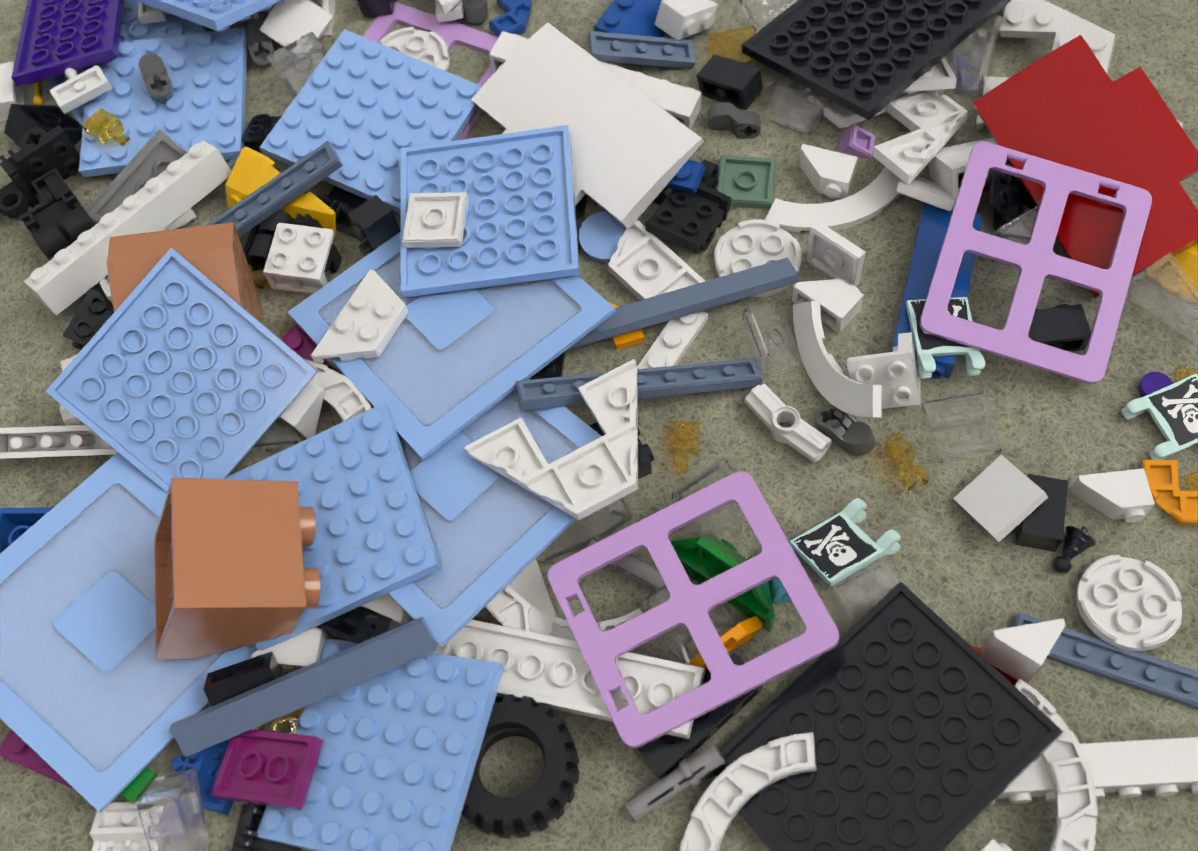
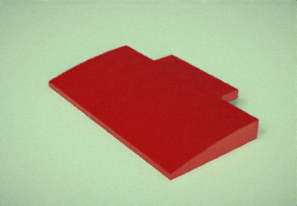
(1118, 129)

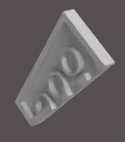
(146, 165)

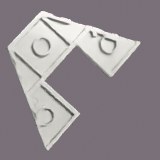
(1049, 21)
(927, 114)
(588, 476)

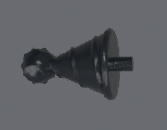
(1075, 542)

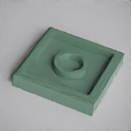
(747, 180)

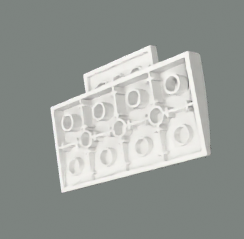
(618, 136)

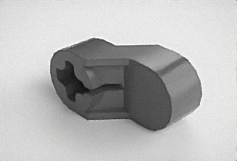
(475, 10)
(254, 36)
(160, 89)
(740, 123)
(845, 430)

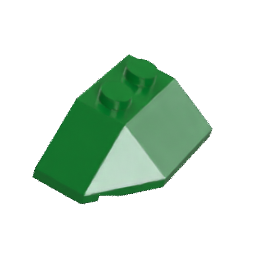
(709, 557)

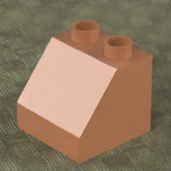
(209, 248)
(230, 565)

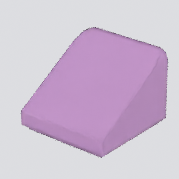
(857, 142)

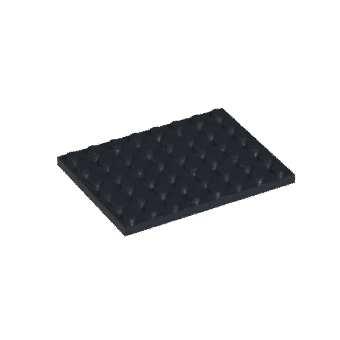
(865, 49)
(905, 738)

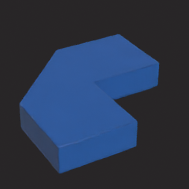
(515, 17)

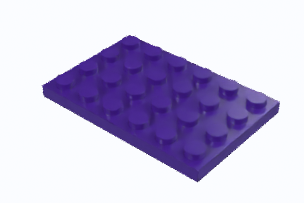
(66, 36)

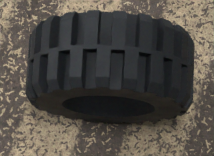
(552, 790)

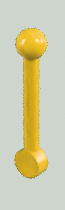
(37, 99)

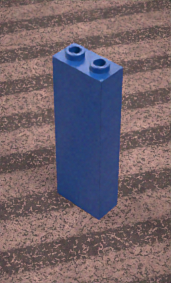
(925, 255)

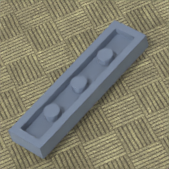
(641, 50)

